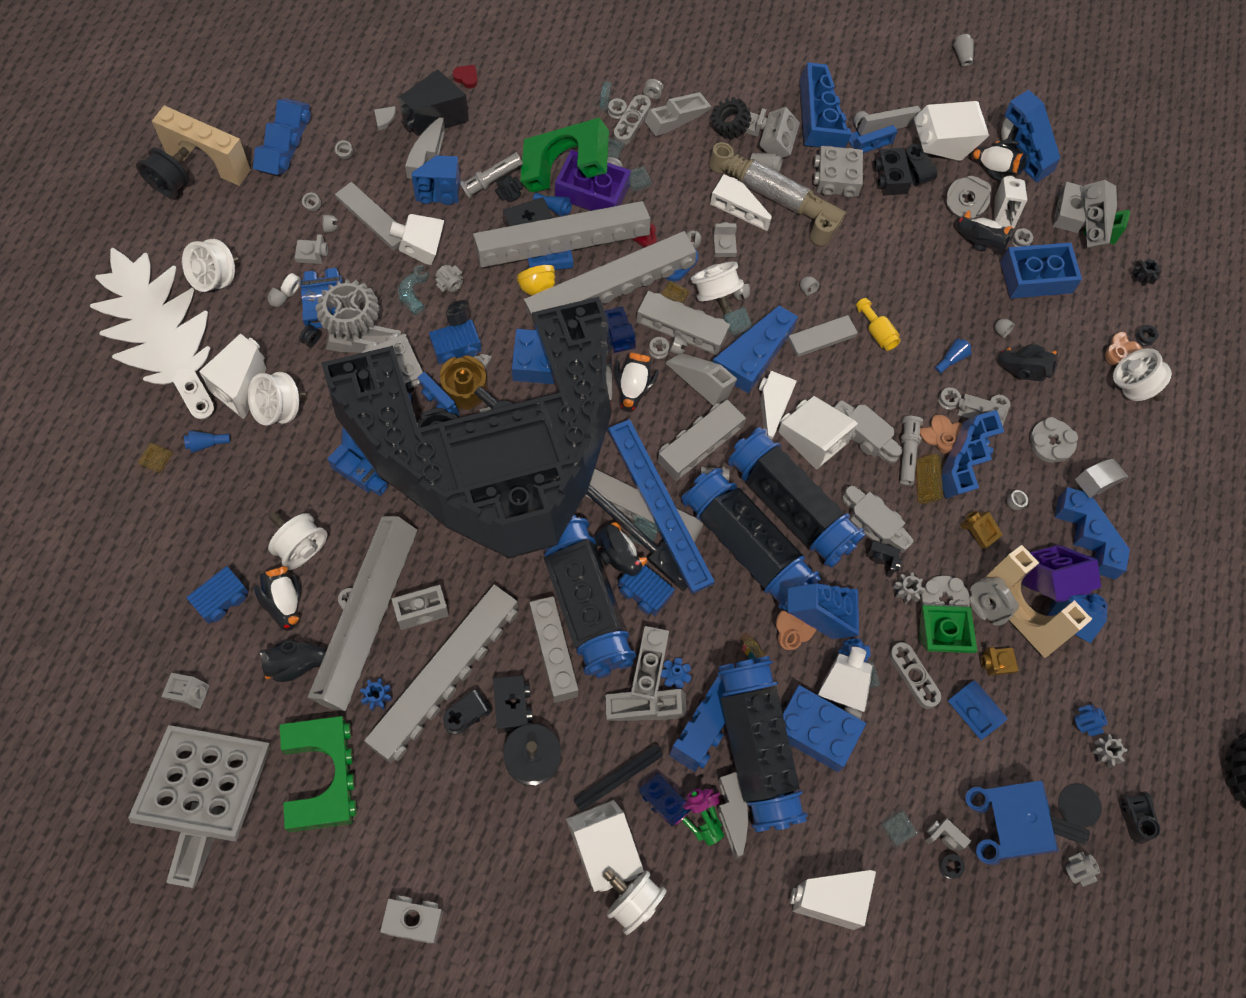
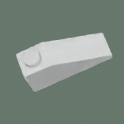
(737, 200)
(774, 399)

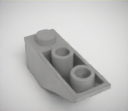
(1100, 212)
(704, 376)
(650, 663)

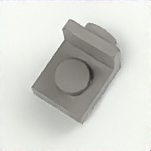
(757, 123)
(724, 240)
(311, 251)
(185, 690)
(952, 836)

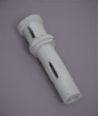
(481, 180)
(910, 440)

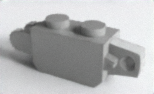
(872, 432)
(876, 519)

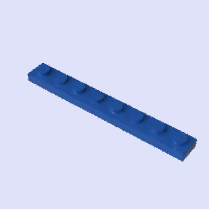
(661, 507)

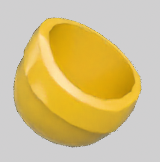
(536, 279)

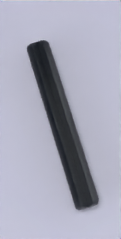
(618, 777)

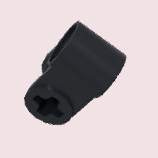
(920, 167)
(469, 710)
(1137, 814)

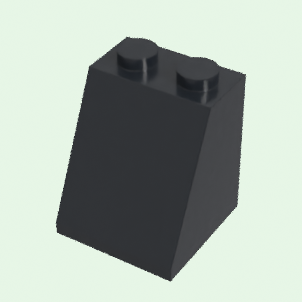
(433, 99)

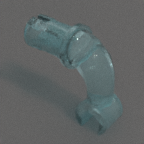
(406, 293)

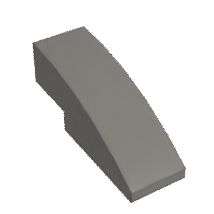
(676, 113)
(426, 146)
(357, 344)
(1101, 477)
(668, 705)
(733, 813)
(190, 856)

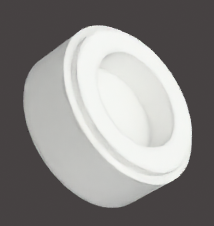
(290, 285)

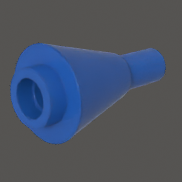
(559, 205)
(958, 351)
(199, 440)

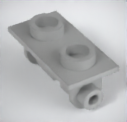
(973, 406)

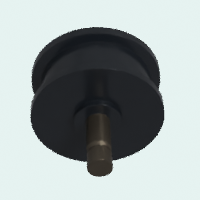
(164, 171)
(532, 754)

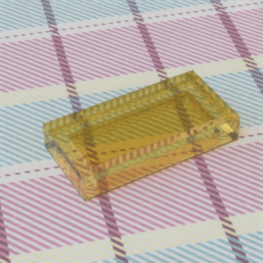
(929, 479)

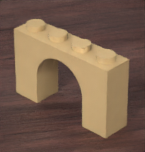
(180, 131)
(1042, 631)

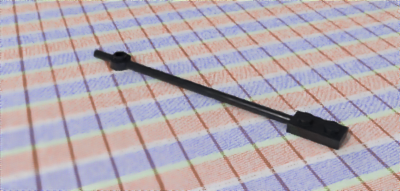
(661, 556)

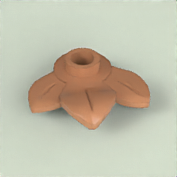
(1120, 348)
(941, 432)
(795, 628)

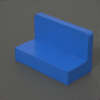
(874, 139)
(977, 710)

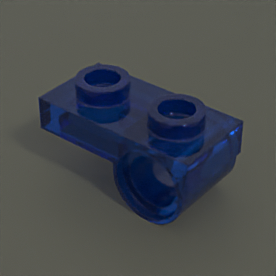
(620, 331)
(664, 799)

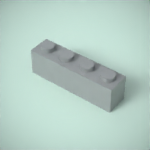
(677, 319)
(701, 439)
(553, 649)

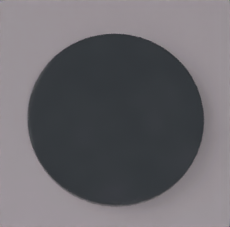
(1080, 805)

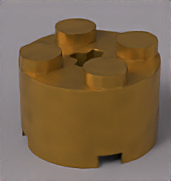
(461, 378)

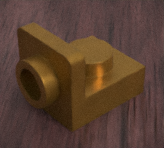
(982, 527)
(999, 661)

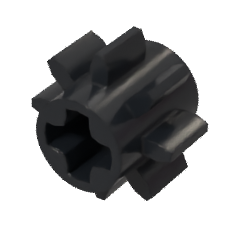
(508, 188)
(1146, 271)

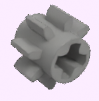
(449, 278)
(909, 594)
(1115, 750)
(1082, 869)

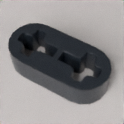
(458, 312)

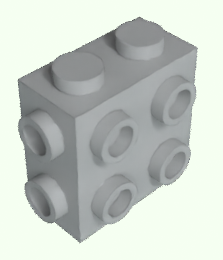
(839, 171)
(407, 361)

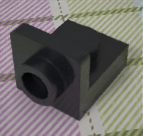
(884, 554)

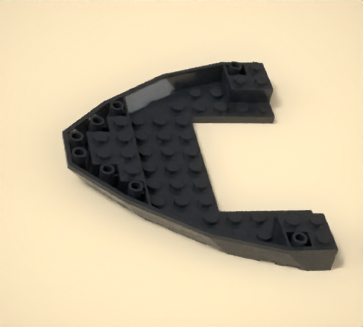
(501, 473)

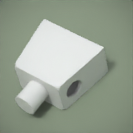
(1011, 192)
(418, 237)
(848, 680)

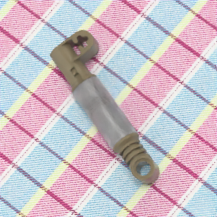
(781, 190)

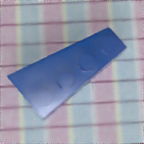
(821, 112)
(756, 348)
(826, 609)
(702, 730)

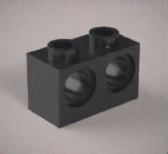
(893, 171)

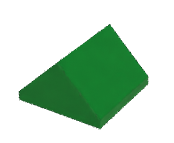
(947, 629)

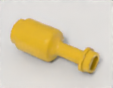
(880, 327)

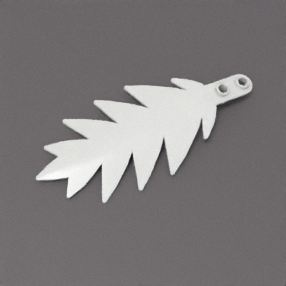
(156, 324)

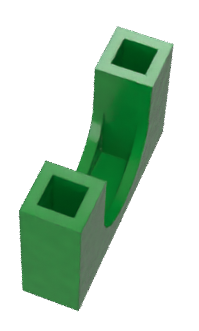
(543, 149)
(335, 804)

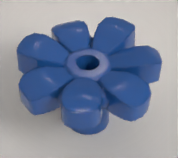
(676, 673)

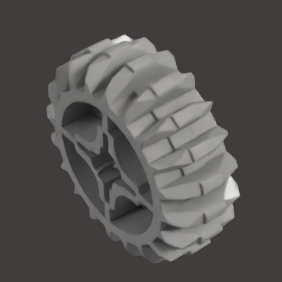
(347, 317)

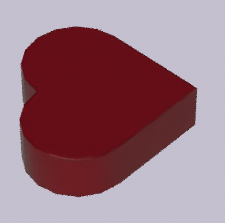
(466, 75)
(647, 240)

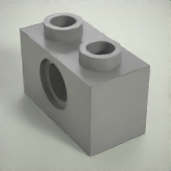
(1071, 208)
(420, 607)
(397, 912)

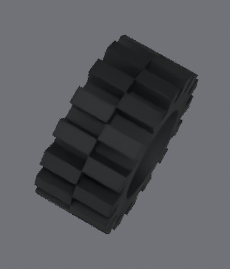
(735, 126)

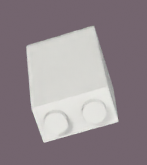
(951, 129)
(232, 371)
(817, 430)
(605, 843)
(835, 898)

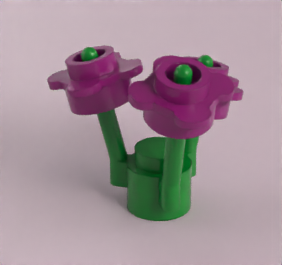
(710, 828)

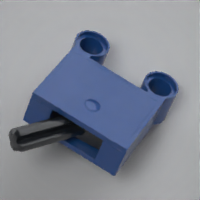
(1023, 822)

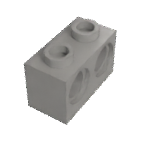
(780, 132)

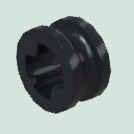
(1153, 335)
(310, 336)
(951, 875)

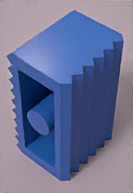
(455, 342)
(647, 590)
(218, 595)

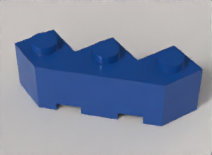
(1034, 134)
(282, 136)
(969, 451)
(1094, 531)

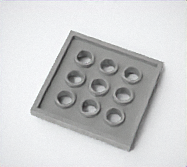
(200, 820)

